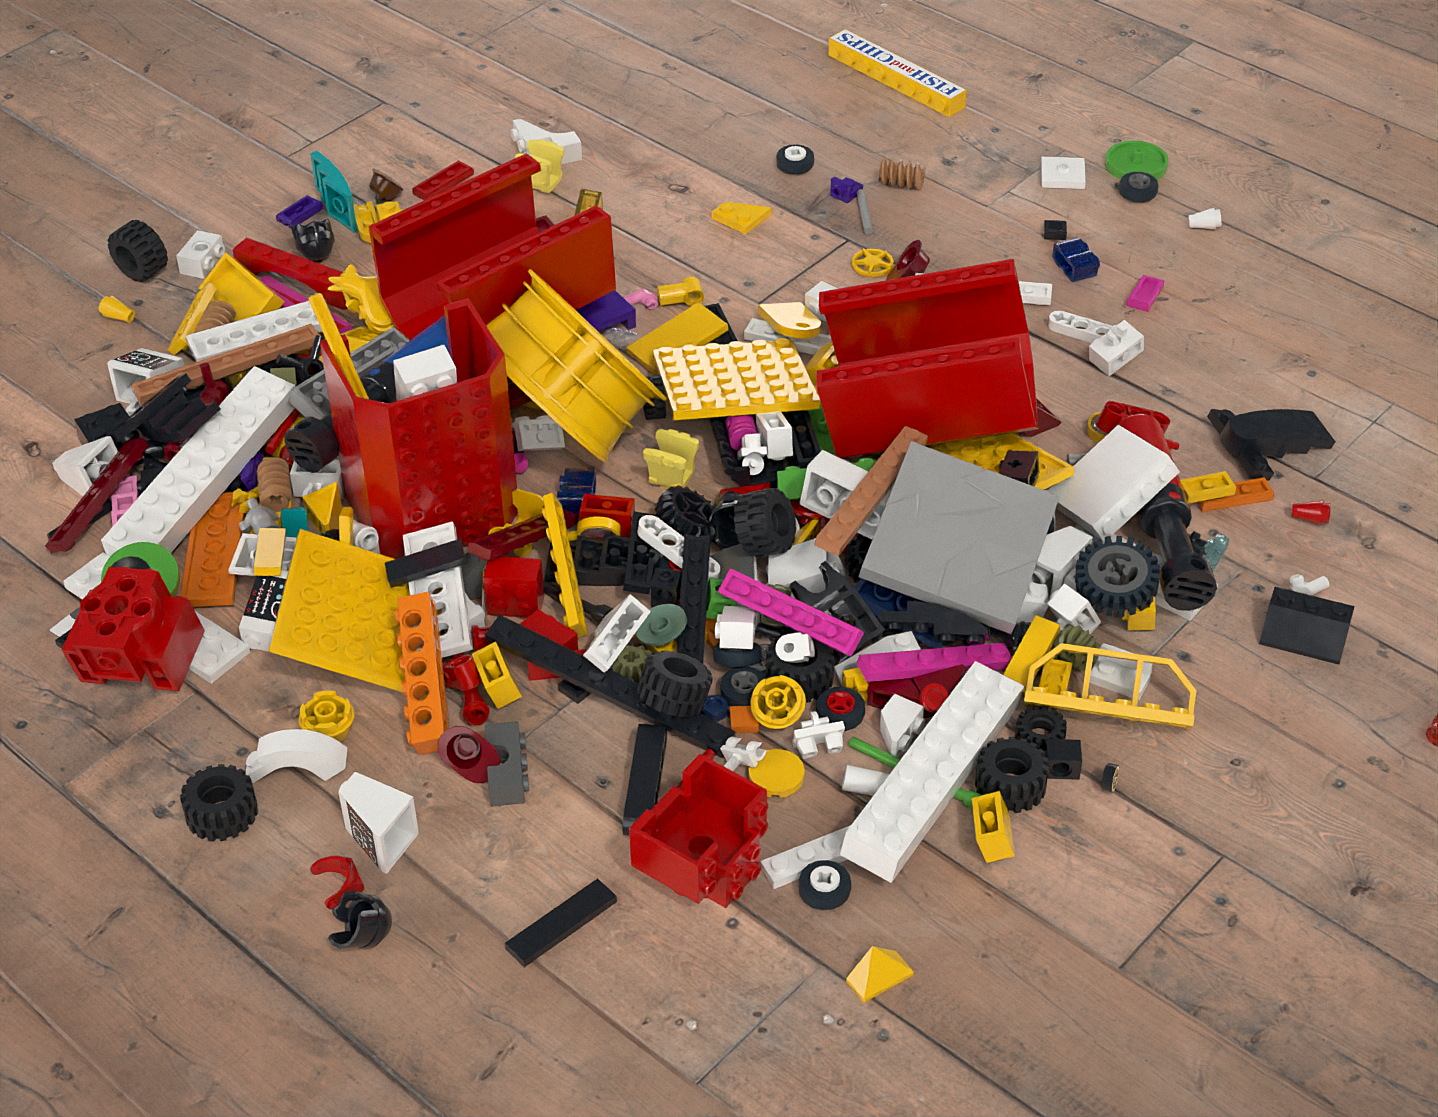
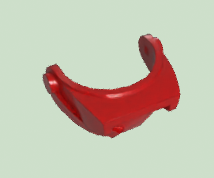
(345, 867)

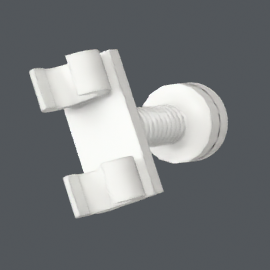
(738, 754)

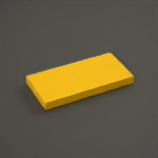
(691, 327)

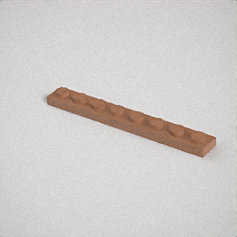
(231, 361)
(867, 494)

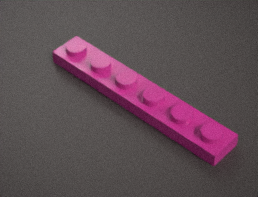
(791, 612)
(919, 662)

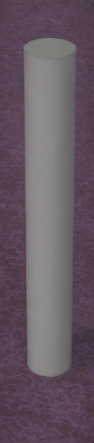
(866, 220)

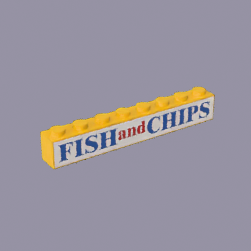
(897, 73)

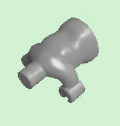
(258, 517)

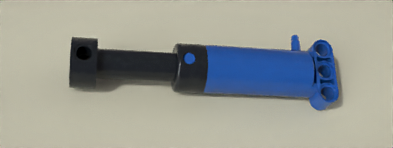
(314, 441)

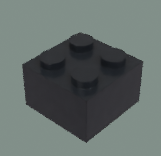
(101, 423)

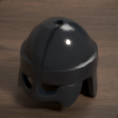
(314, 239)
(723, 519)
(365, 921)

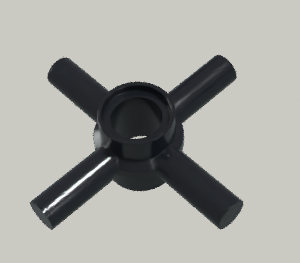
(302, 367)

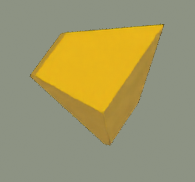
(324, 507)

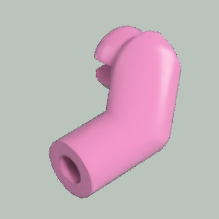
(644, 297)

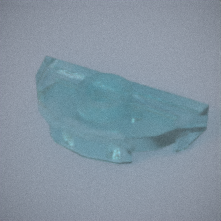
(1215, 549)

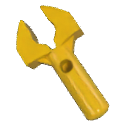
(241, 496)

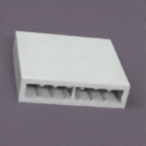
(1113, 482)

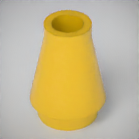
(115, 309)

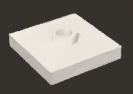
(1063, 172)

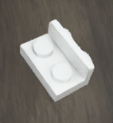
(538, 434)
(1119, 674)

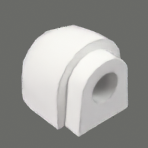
(795, 647)

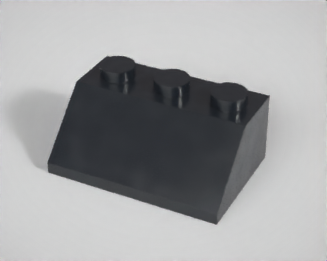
(1306, 625)

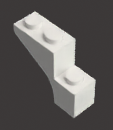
(524, 131)

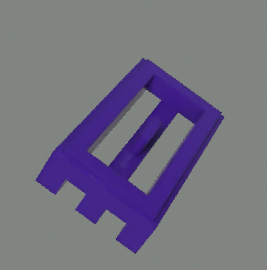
(299, 211)
(249, 472)

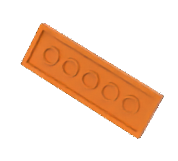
(210, 554)

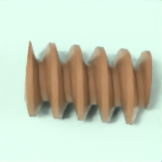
(901, 174)
(216, 314)
(274, 484)

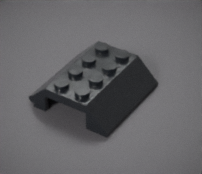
(804, 450)

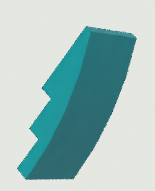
(333, 190)

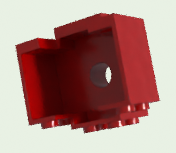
(133, 629)
(705, 836)

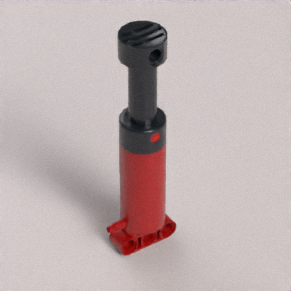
(1185, 576)

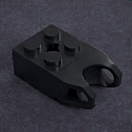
(843, 603)

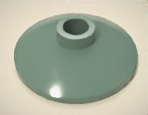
(662, 625)

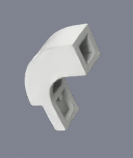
(297, 749)

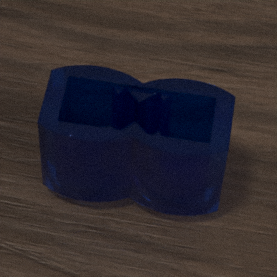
(1075, 259)
(574, 485)

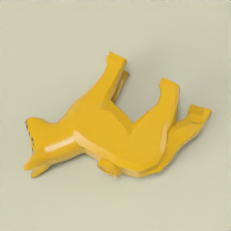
(367, 292)

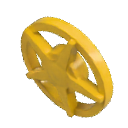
(872, 262)

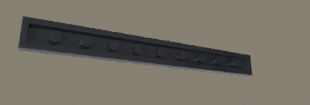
(606, 685)

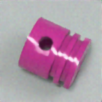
(737, 427)

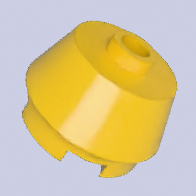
(777, 702)
(327, 715)

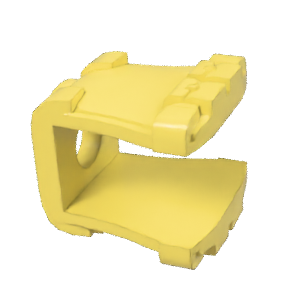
(550, 159)
(674, 461)

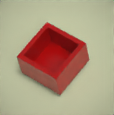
(513, 586)

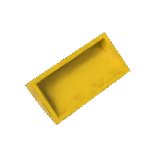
(241, 289)

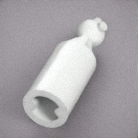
(862, 780)

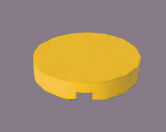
(778, 772)

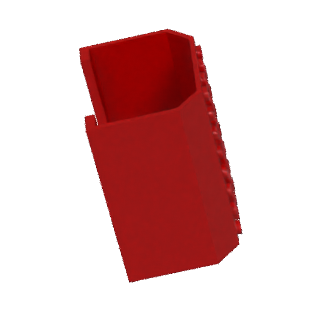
(480, 246)
(930, 356)
(431, 453)

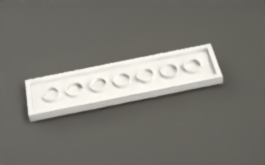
(217, 648)

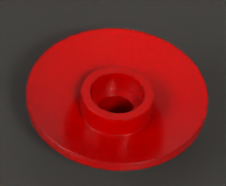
(805, 515)

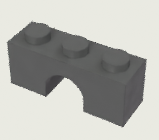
(507, 780)

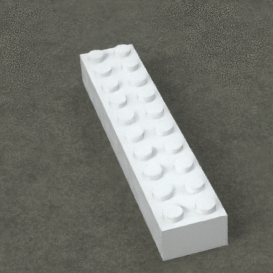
(205, 464)
(931, 772)

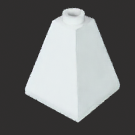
(85, 463)

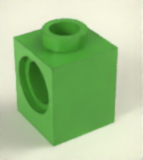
(715, 600)

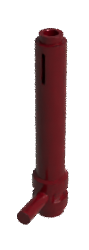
(214, 391)

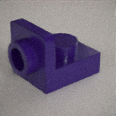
(844, 189)

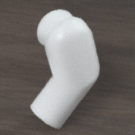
(1310, 588)

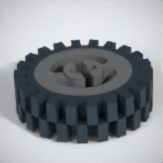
(1129, 564)

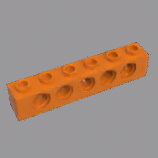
(413, 610)

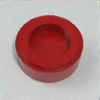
(933, 697)

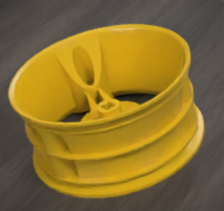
(570, 368)

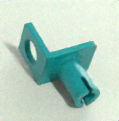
(293, 520)

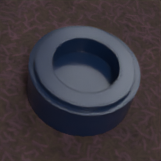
(715, 708)

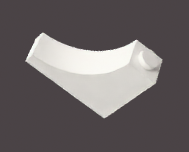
(615, 632)

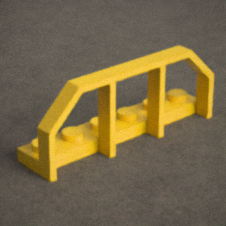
(1121, 708)

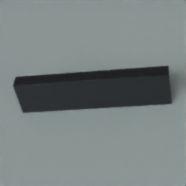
(560, 922)

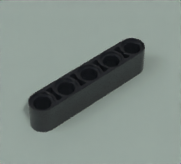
(645, 772)

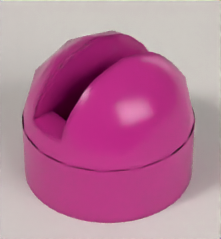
(521, 463)

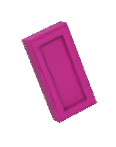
(1145, 293)

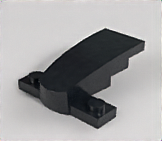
(167, 417)
(1268, 434)
(612, 560)

